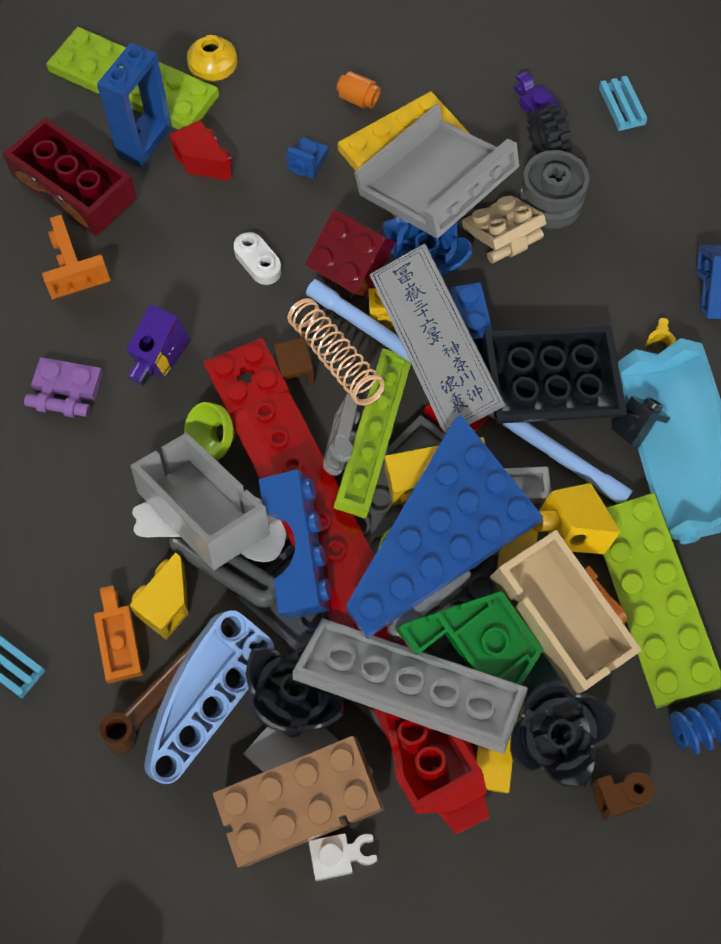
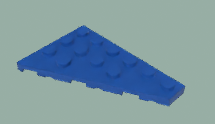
(449, 525)

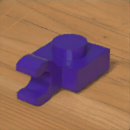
(532, 97)

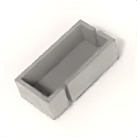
(201, 501)

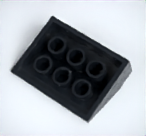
(554, 373)

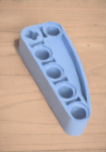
(197, 678)

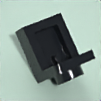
(639, 419)

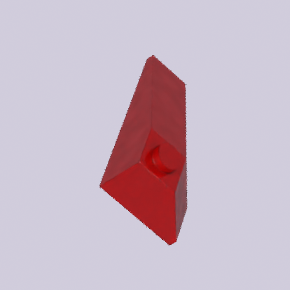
(433, 767)

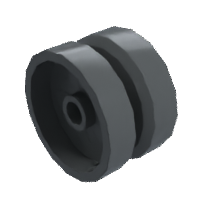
(556, 186)

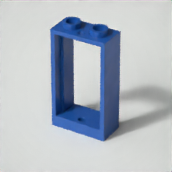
(135, 140)

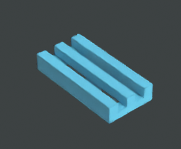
(627, 101)
(29, 680)

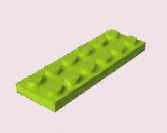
(89, 56)
(659, 605)

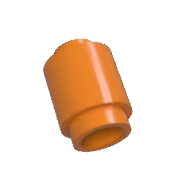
(358, 90)

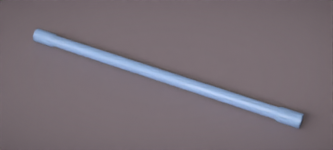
(602, 482)

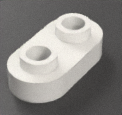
(255, 256)

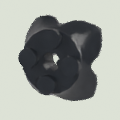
(271, 682)
(570, 755)

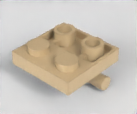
(506, 227)

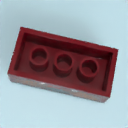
(70, 175)

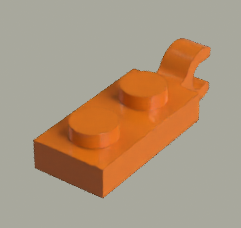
(117, 638)

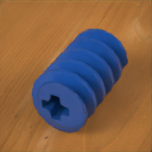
(697, 726)

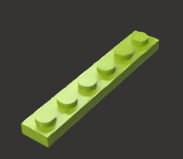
(372, 437)

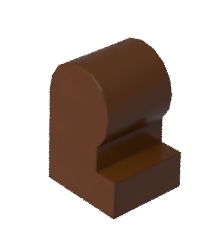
(624, 797)

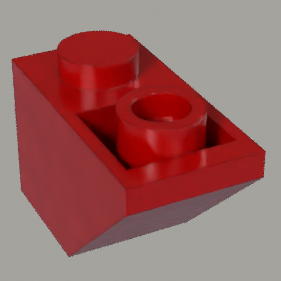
(200, 153)

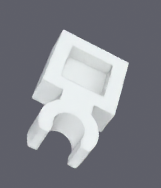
(333, 855)

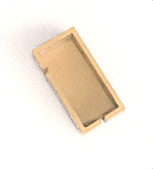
(566, 613)

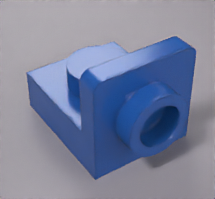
(306, 157)

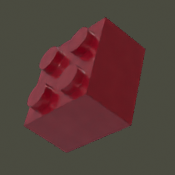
(349, 252)

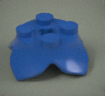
(447, 251)

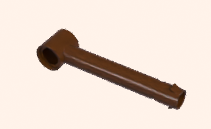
(143, 706)

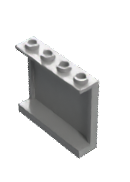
(435, 173)

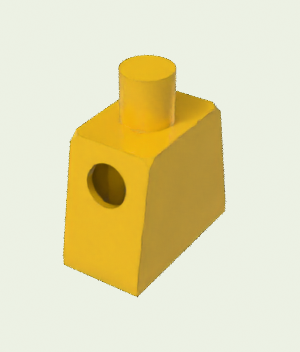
(579, 519)

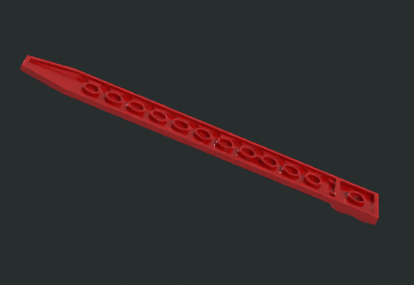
(280, 443)

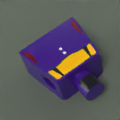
(156, 345)

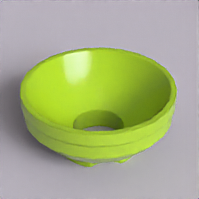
(203, 425)

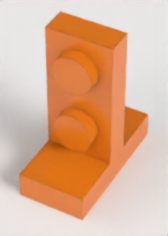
(72, 274)

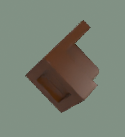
(294, 359)

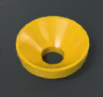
(215, 64)

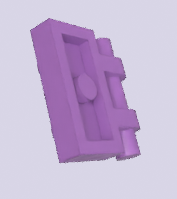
(64, 379)

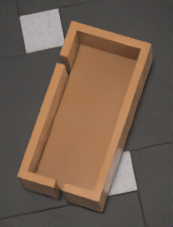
(298, 801)

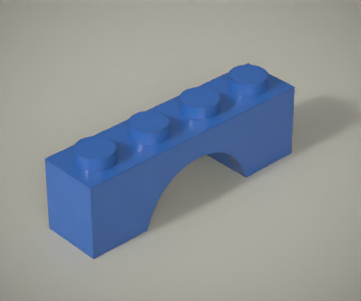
(302, 586)

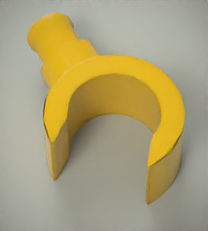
(661, 334)

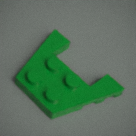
(483, 632)

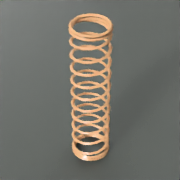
(310, 322)

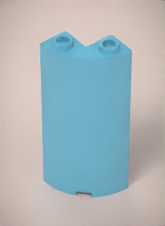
(685, 453)

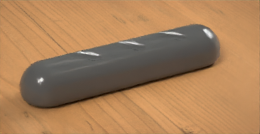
(236, 574)

